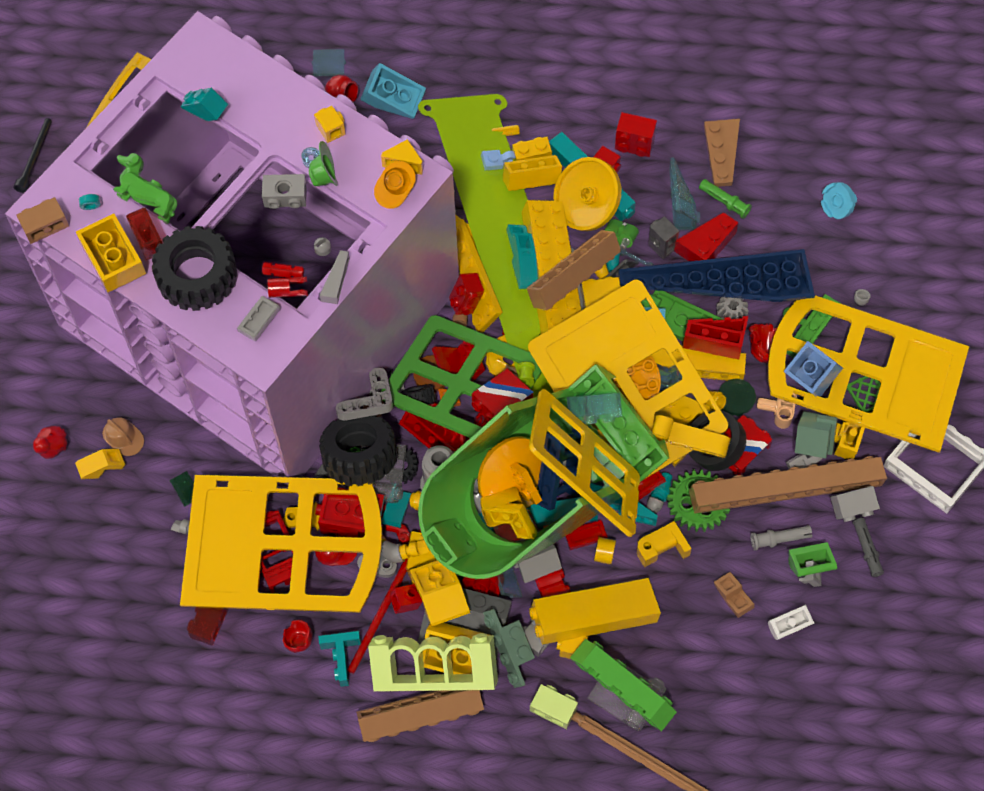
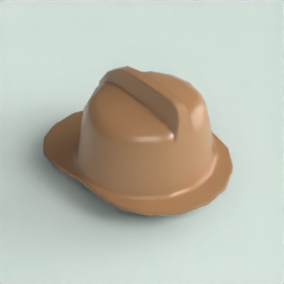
(123, 436)

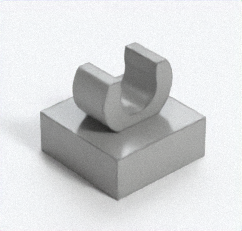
(813, 579)

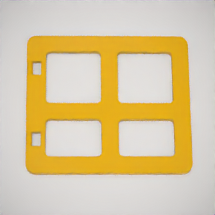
(586, 462)

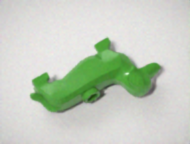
(142, 190)

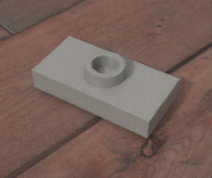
(258, 318)

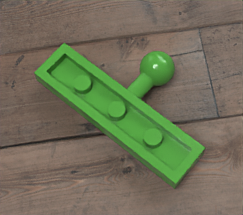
(812, 326)

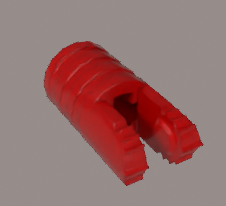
(281, 287)

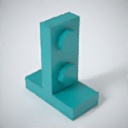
(339, 642)

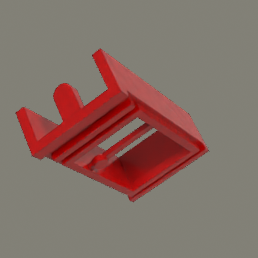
(282, 571)

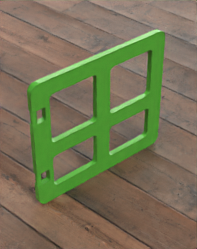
(456, 383)

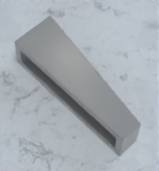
(334, 282)

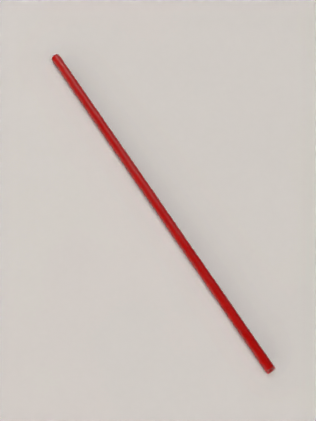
(377, 619)

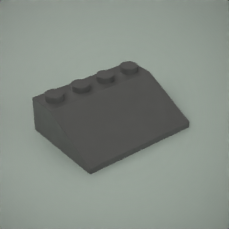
(474, 620)

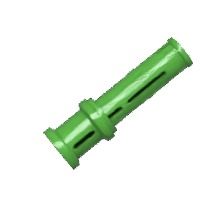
(731, 202)

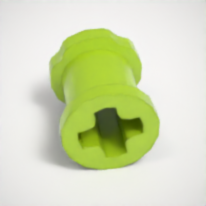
(526, 373)

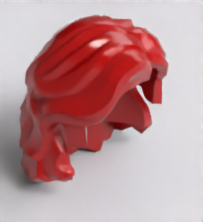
(761, 341)

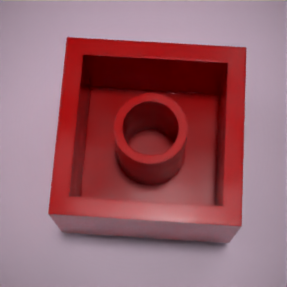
(635, 134)

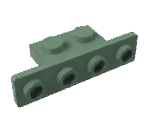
(511, 645)

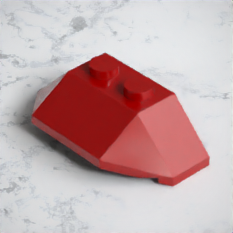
(431, 433)

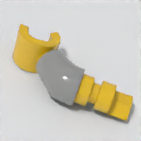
(398, 553)

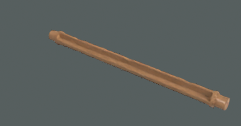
(636, 753)

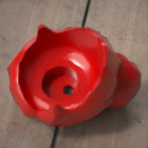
(50, 445)

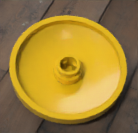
(588, 193)

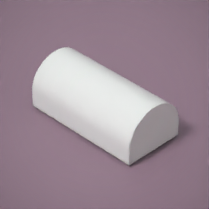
(790, 622)

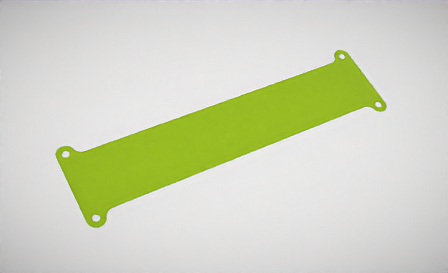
(465, 132)

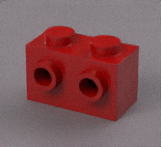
(466, 294)

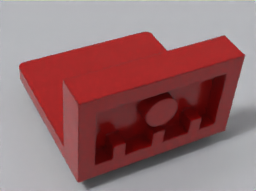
(452, 358)

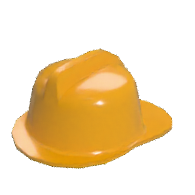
(394, 184)

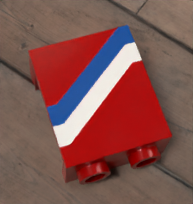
(499, 393)
(756, 442)

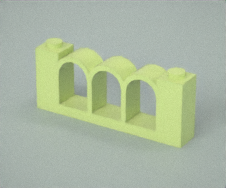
(480, 649)

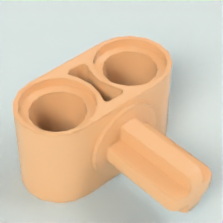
(779, 408)

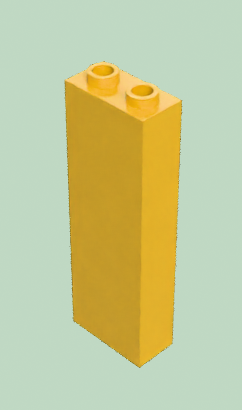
(594, 611)

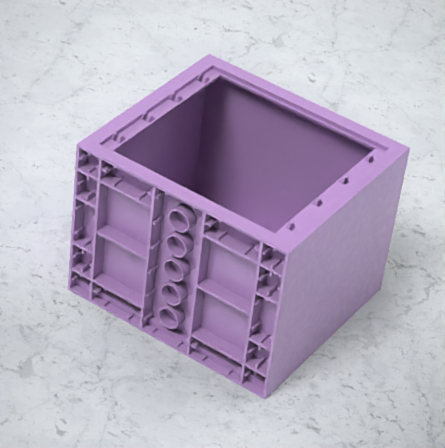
(285, 387)

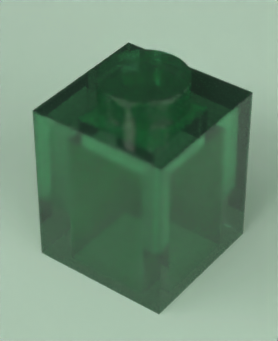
(183, 487)

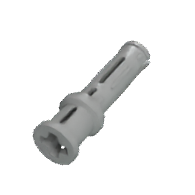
(772, 538)

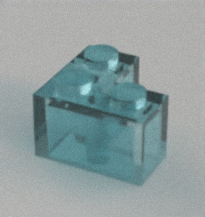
(593, 407)

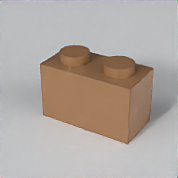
(42, 220)

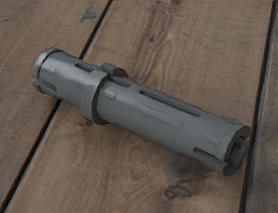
(870, 553)

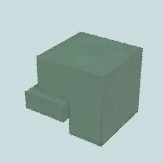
(816, 435)

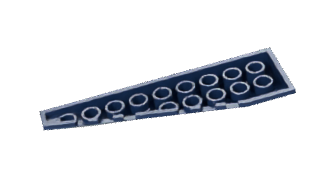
(752, 277)

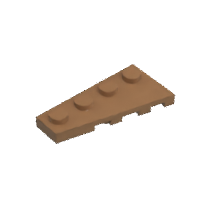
(721, 146)

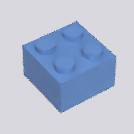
(813, 369)

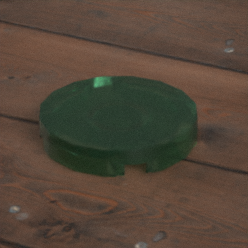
(739, 396)

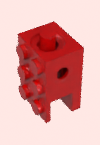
(343, 515)

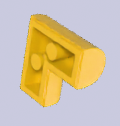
(516, 516)

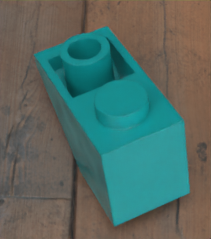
(204, 104)

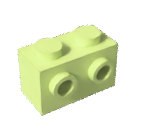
(554, 706)

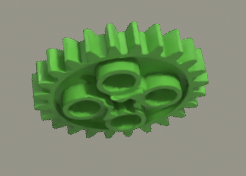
(687, 515)

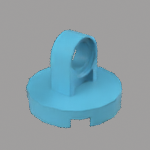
(838, 200)

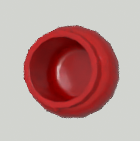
(342, 85)

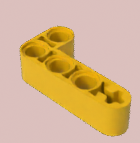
(690, 437)

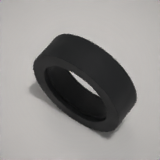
(735, 449)

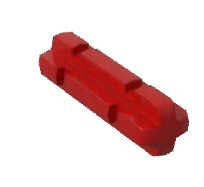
(282, 270)

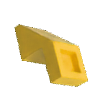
(94, 465)

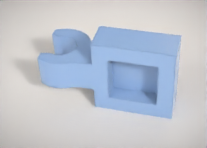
(494, 160)

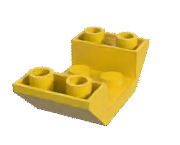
(440, 592)

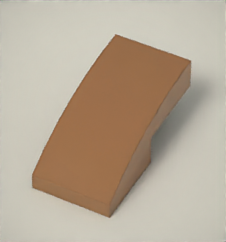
(733, 594)

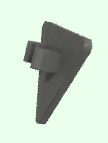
(627, 263)

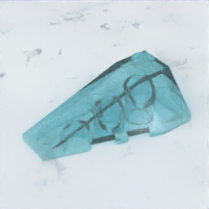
(683, 205)

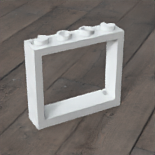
(922, 485)

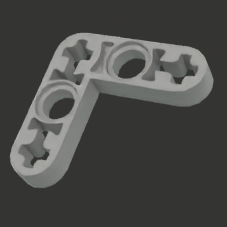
(374, 402)

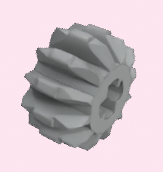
(727, 304)

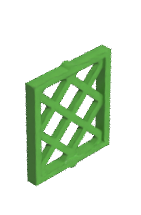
(860, 380)

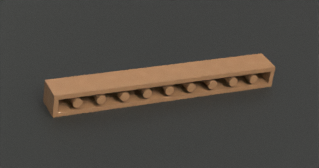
(787, 485)

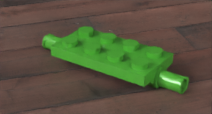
(678, 312)

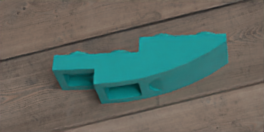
(524, 255)

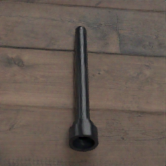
(22, 183)

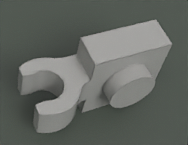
(802, 461)

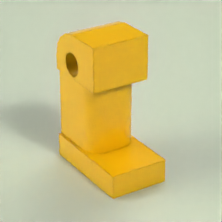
(660, 541)

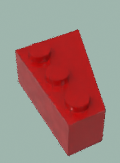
(707, 239)
(716, 336)

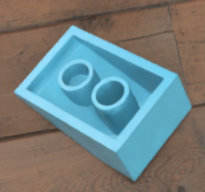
(392, 92)

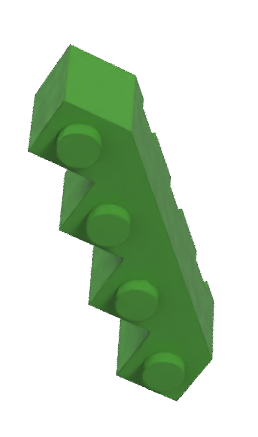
(627, 687)

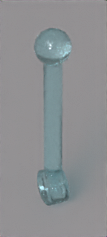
(623, 253)

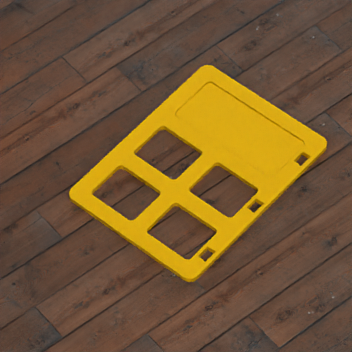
(618, 336)

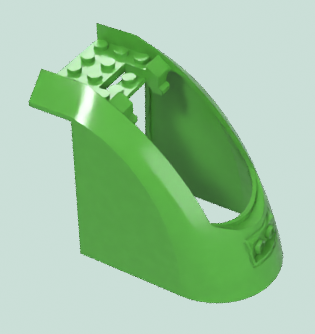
(447, 500)

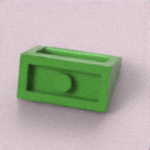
(817, 553)

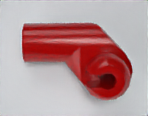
(402, 533)

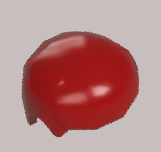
(297, 636)

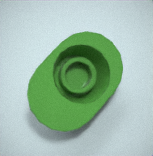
(322, 167)

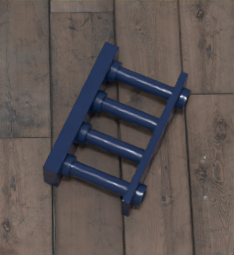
(548, 480)

